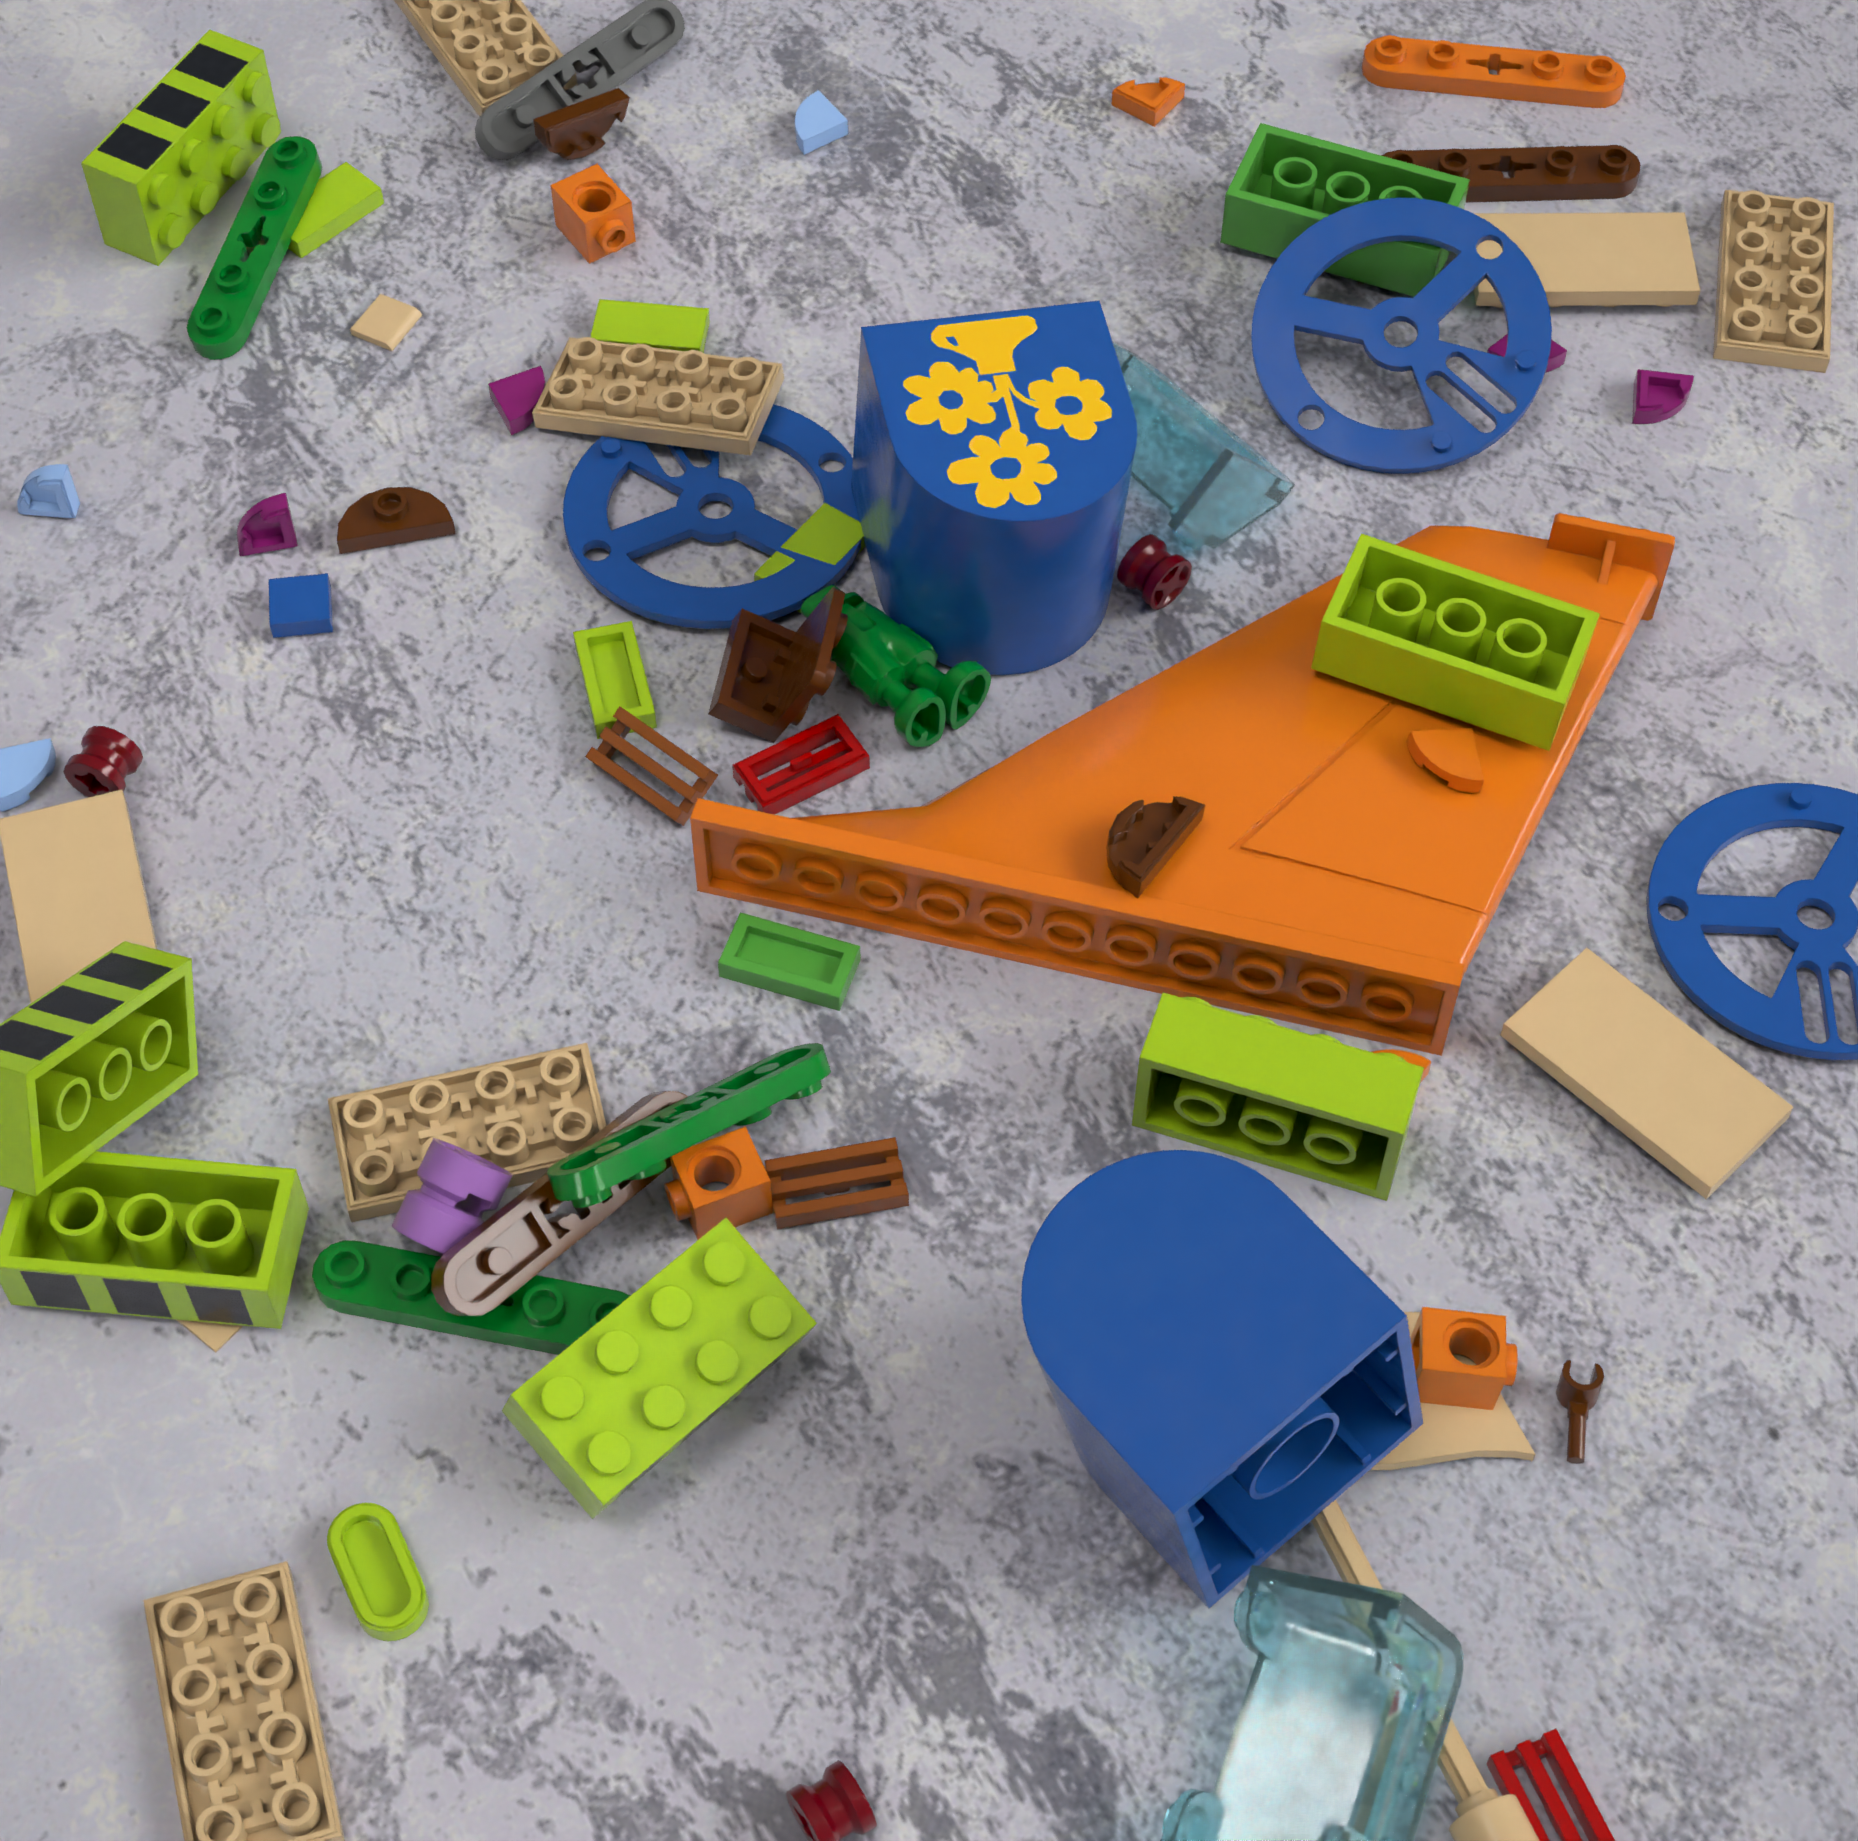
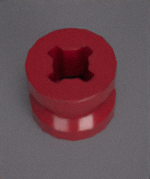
(1154, 571)
(103, 762)
(831, 1806)

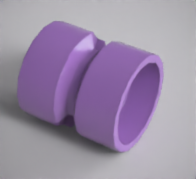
(452, 1196)

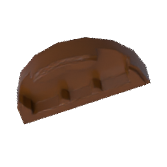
(579, 127)
(392, 518)
(1147, 838)

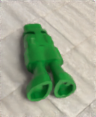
(891, 659)

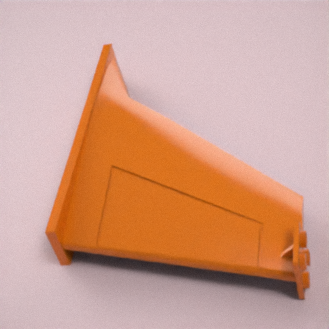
(1325, 859)

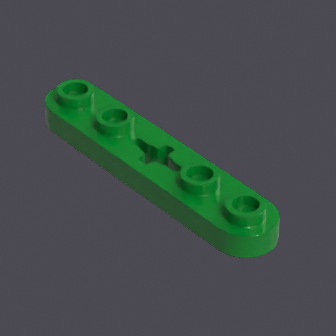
(241, 280)
(644, 1146)
(398, 1289)

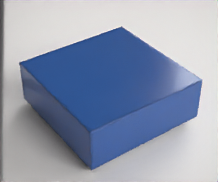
(300, 605)

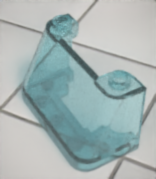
(1334, 1718)

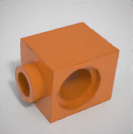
(593, 213)
(721, 1159)
(1471, 1334)

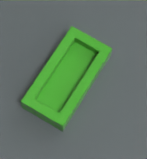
(789, 961)

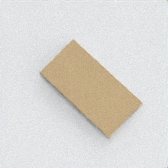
(483, 44)
(1600, 257)
(1774, 281)
(659, 395)
(74, 886)
(1646, 1072)
(508, 1111)
(242, 1711)

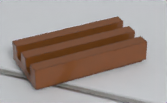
(614, 740)
(832, 1173)

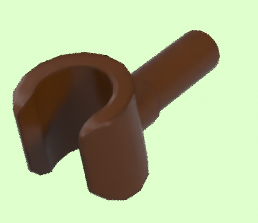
(1578, 1401)

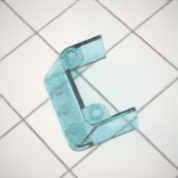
(1195, 461)

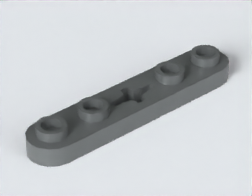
(617, 50)

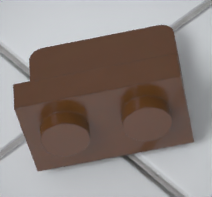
(775, 672)

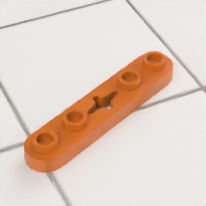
(1520, 72)

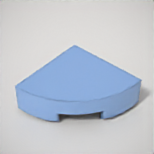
(818, 123)
(49, 493)
(23, 770)

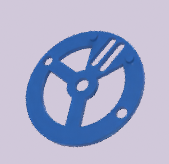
(1450, 438)
(692, 606)
(1685, 950)

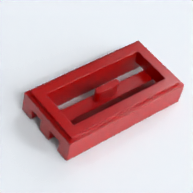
(807, 771)
(1570, 1780)

